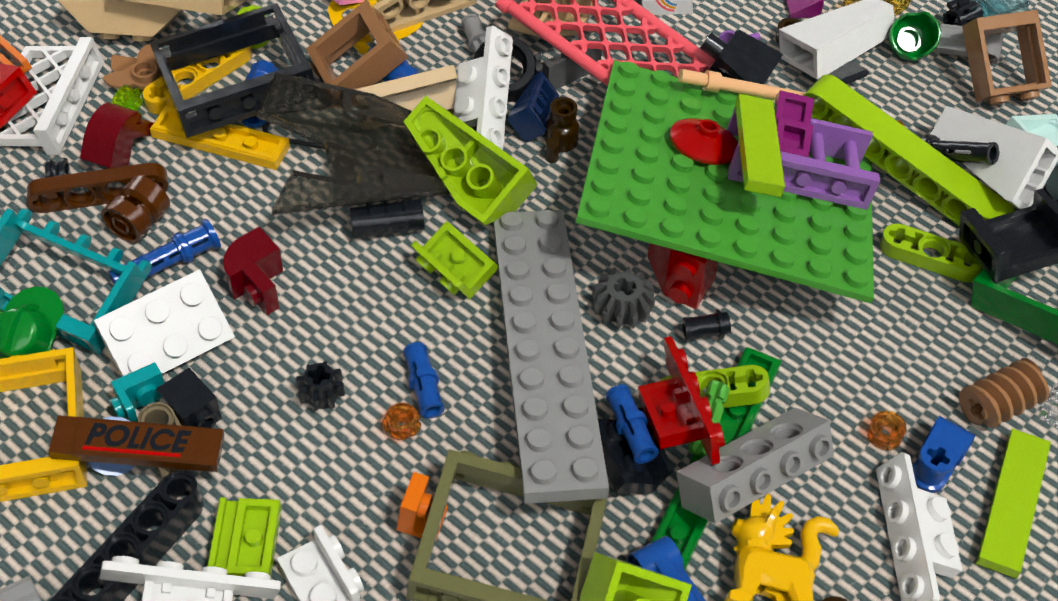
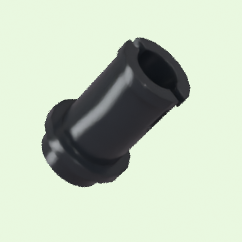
(706, 326)

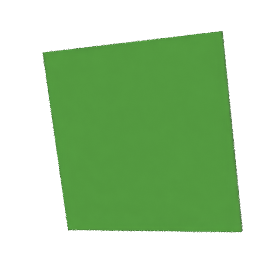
(661, 197)

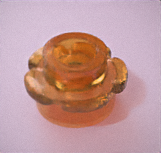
(401, 413)

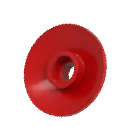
(703, 141)

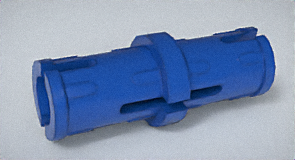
(423, 380)
(632, 424)

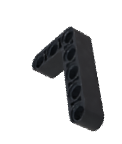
(134, 540)

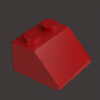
(682, 275)

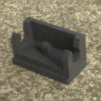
(561, 69)

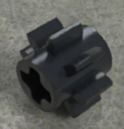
(962, 12)
(320, 386)

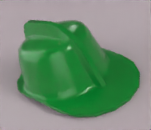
(30, 322)

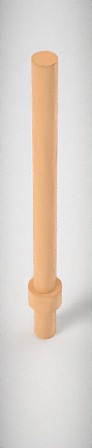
(713, 82)

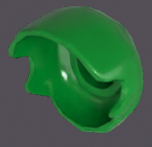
(914, 35)

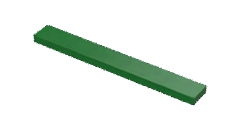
(682, 525)

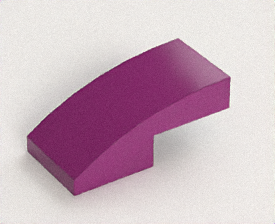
(793, 122)

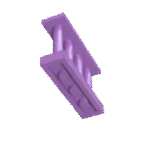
(816, 176)

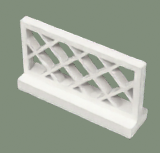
(62, 100)

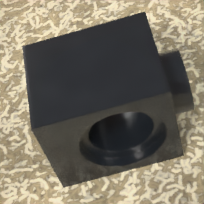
(190, 400)

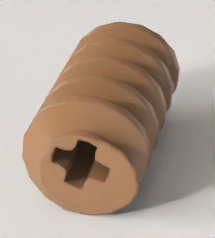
(1004, 394)

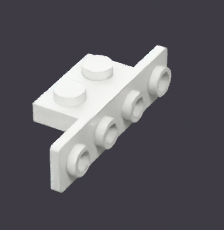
(484, 87)
(917, 531)
(172, 583)

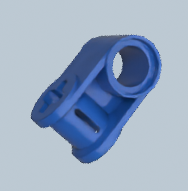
(940, 454)

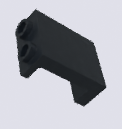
(1013, 241)

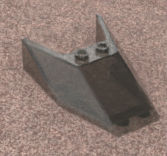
(365, 145)

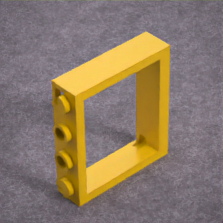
(43, 474)

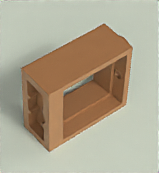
(346, 33)
(1032, 53)

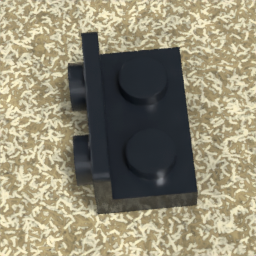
(621, 468)

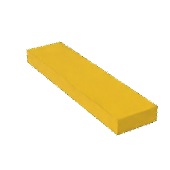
(227, 141)

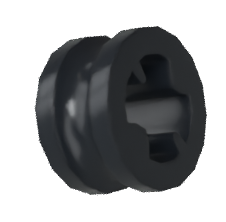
(57, 168)

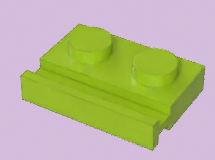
(245, 535)

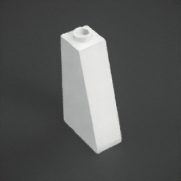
(835, 37)
(1023, 158)

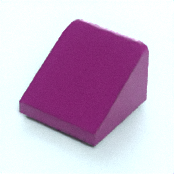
(804, 8)

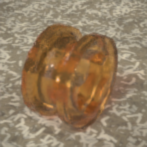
(892, 421)

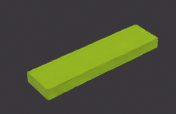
(759, 146)
(1013, 504)

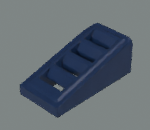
(532, 109)

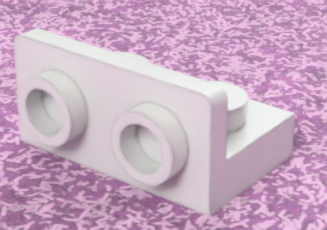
(318, 572)

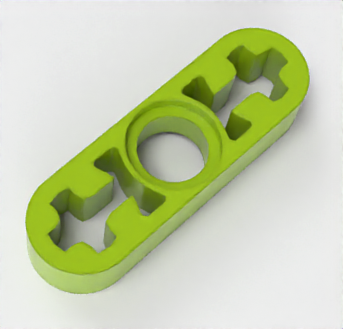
(904, 252)
(740, 377)

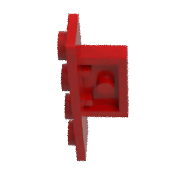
(676, 408)

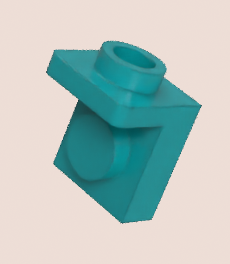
(135, 391)

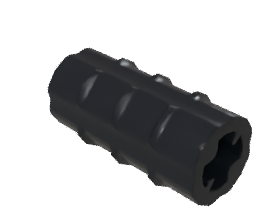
(387, 218)

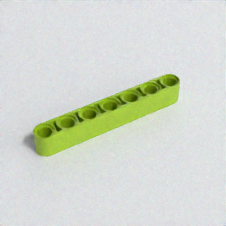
(905, 154)

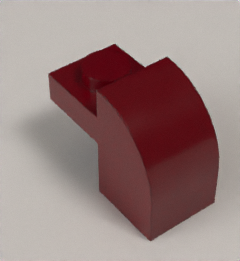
(111, 135)
(250, 266)

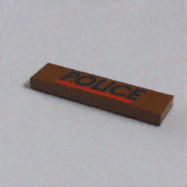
(136, 443)

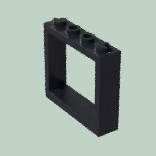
(219, 38)

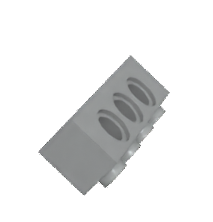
(755, 464)

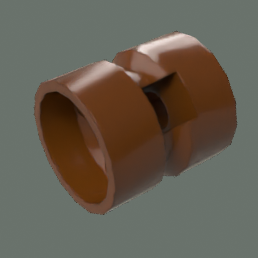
(135, 209)

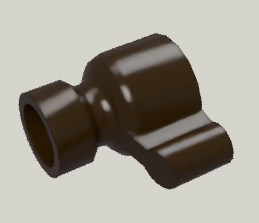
(561, 128)

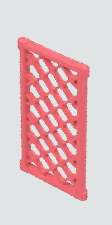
(602, 69)

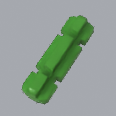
(717, 394)

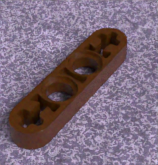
(94, 181)

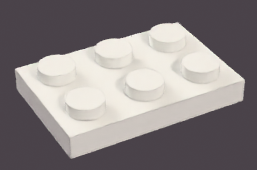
(165, 326)

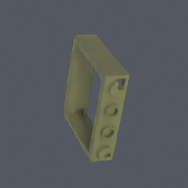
(504, 477)

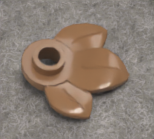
(133, 71)

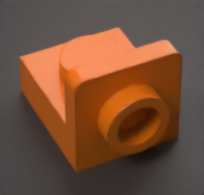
(416, 507)

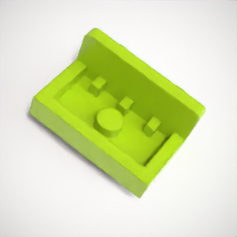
(457, 259)

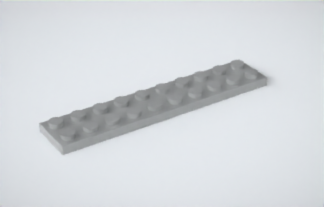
(548, 361)

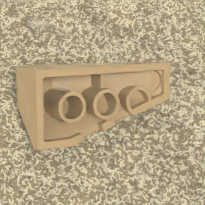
(406, 13)

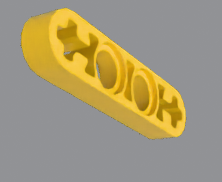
(157, 96)

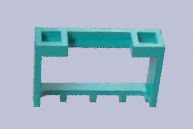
(121, 294)

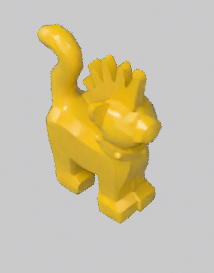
(774, 573)

